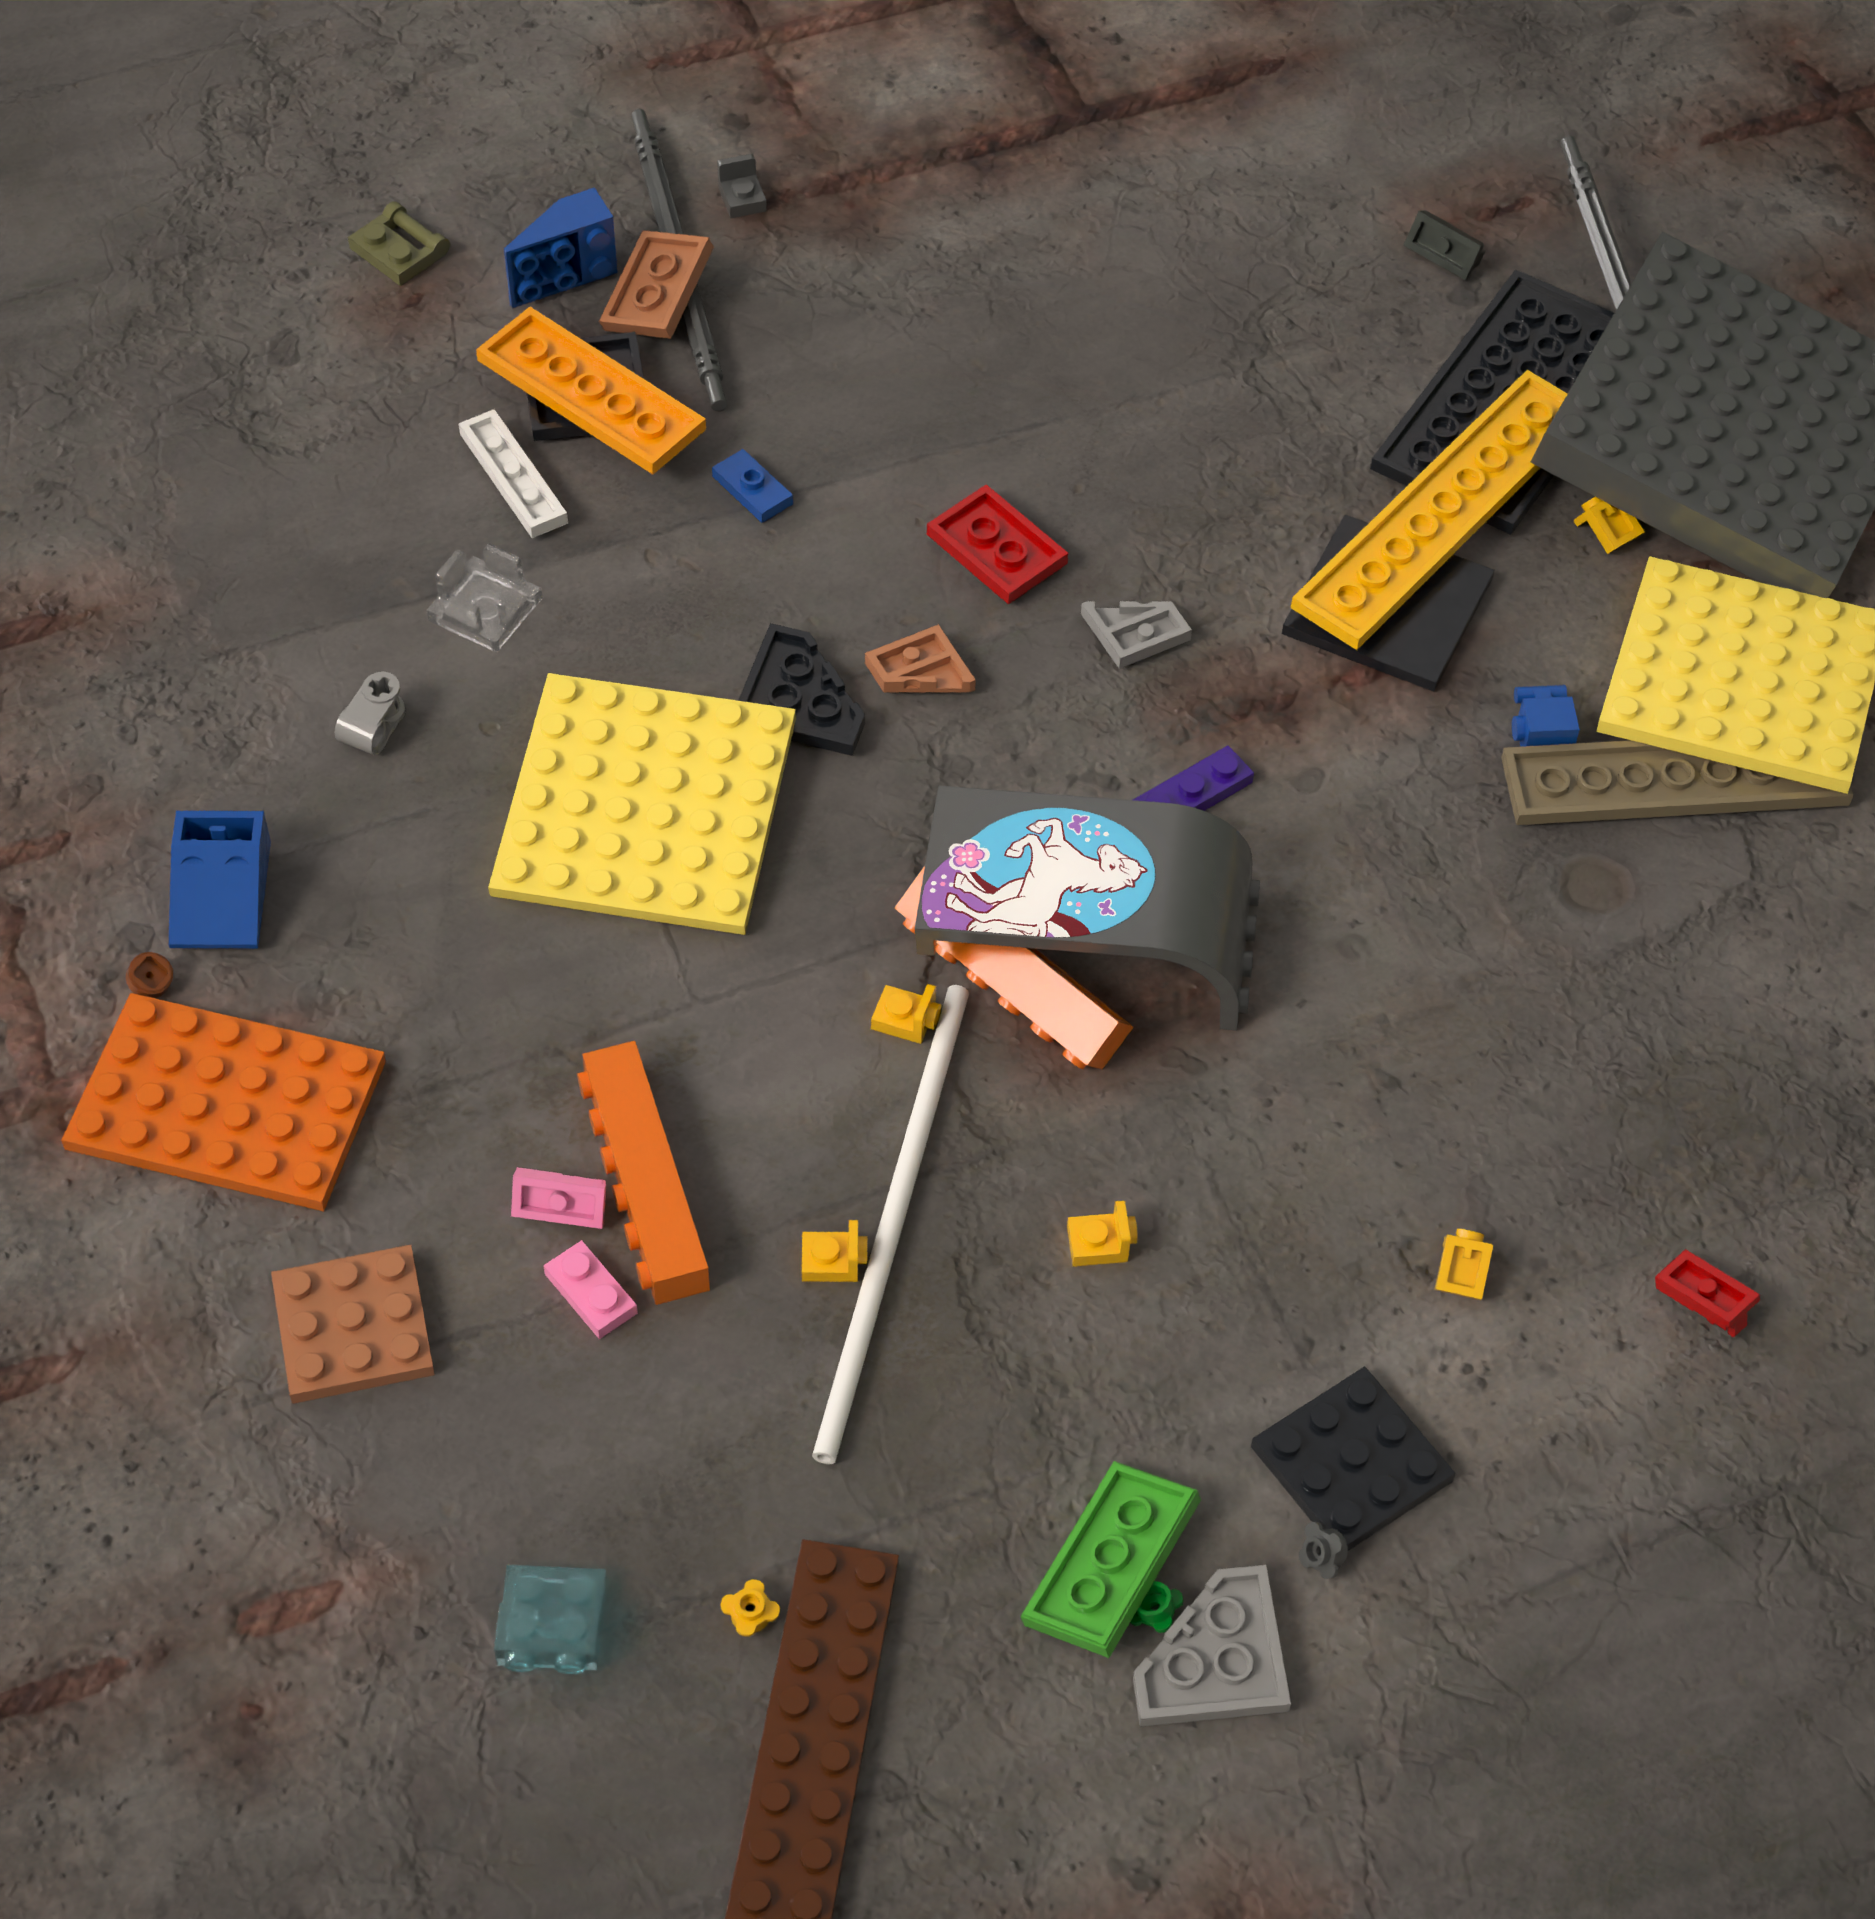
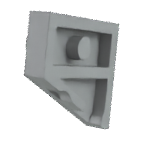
(1136, 629)

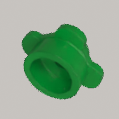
(1161, 1618)

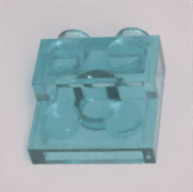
(550, 1618)

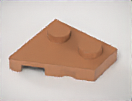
(920, 664)

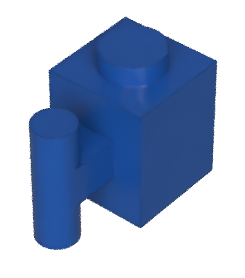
(1544, 716)

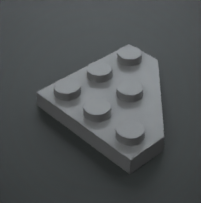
(1217, 1656)

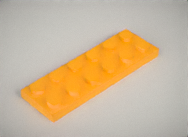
(591, 390)

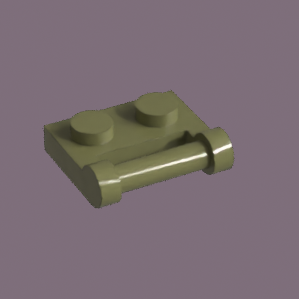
(391, 252)

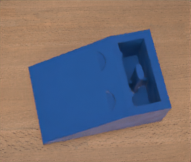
(562, 249)
(218, 879)

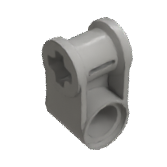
(372, 714)

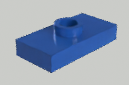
(752, 485)

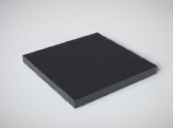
(1421, 633)

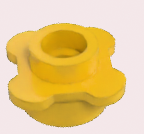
(748, 1622)

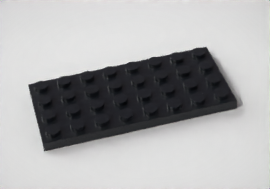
(1520, 330)

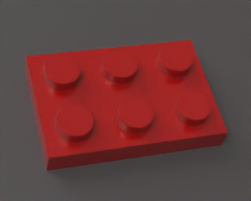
(997, 544)

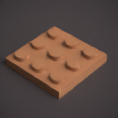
(352, 1324)

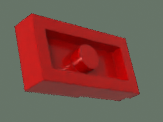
(1707, 1291)

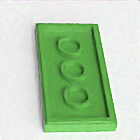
(1111, 1559)

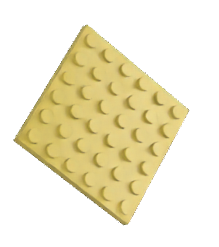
(1744, 675)
(644, 803)

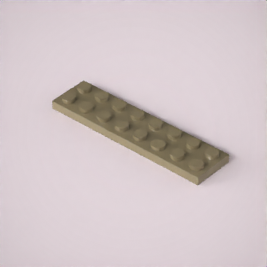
(1642, 782)

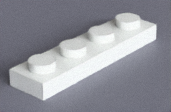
(513, 473)

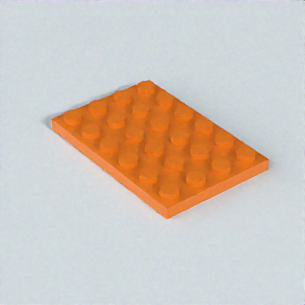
(225, 1101)

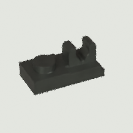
(1444, 244)

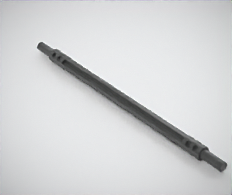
(1596, 221)
(668, 222)

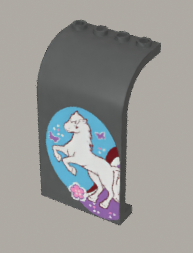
(1092, 882)

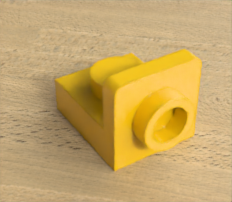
(1609, 524)
(906, 1013)
(1102, 1237)
(833, 1255)
(1464, 1264)

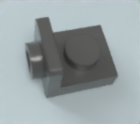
(740, 186)

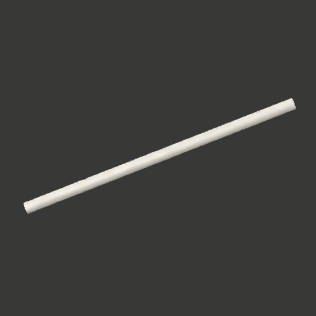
(890, 1228)

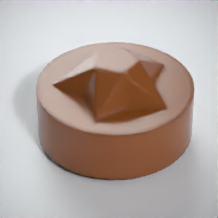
(149, 975)

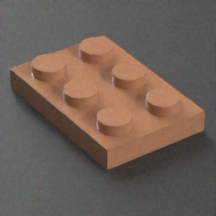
(656, 284)

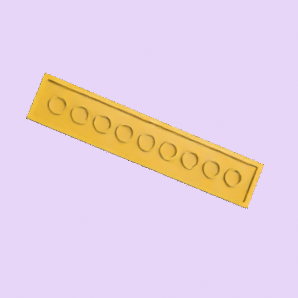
(1431, 515)

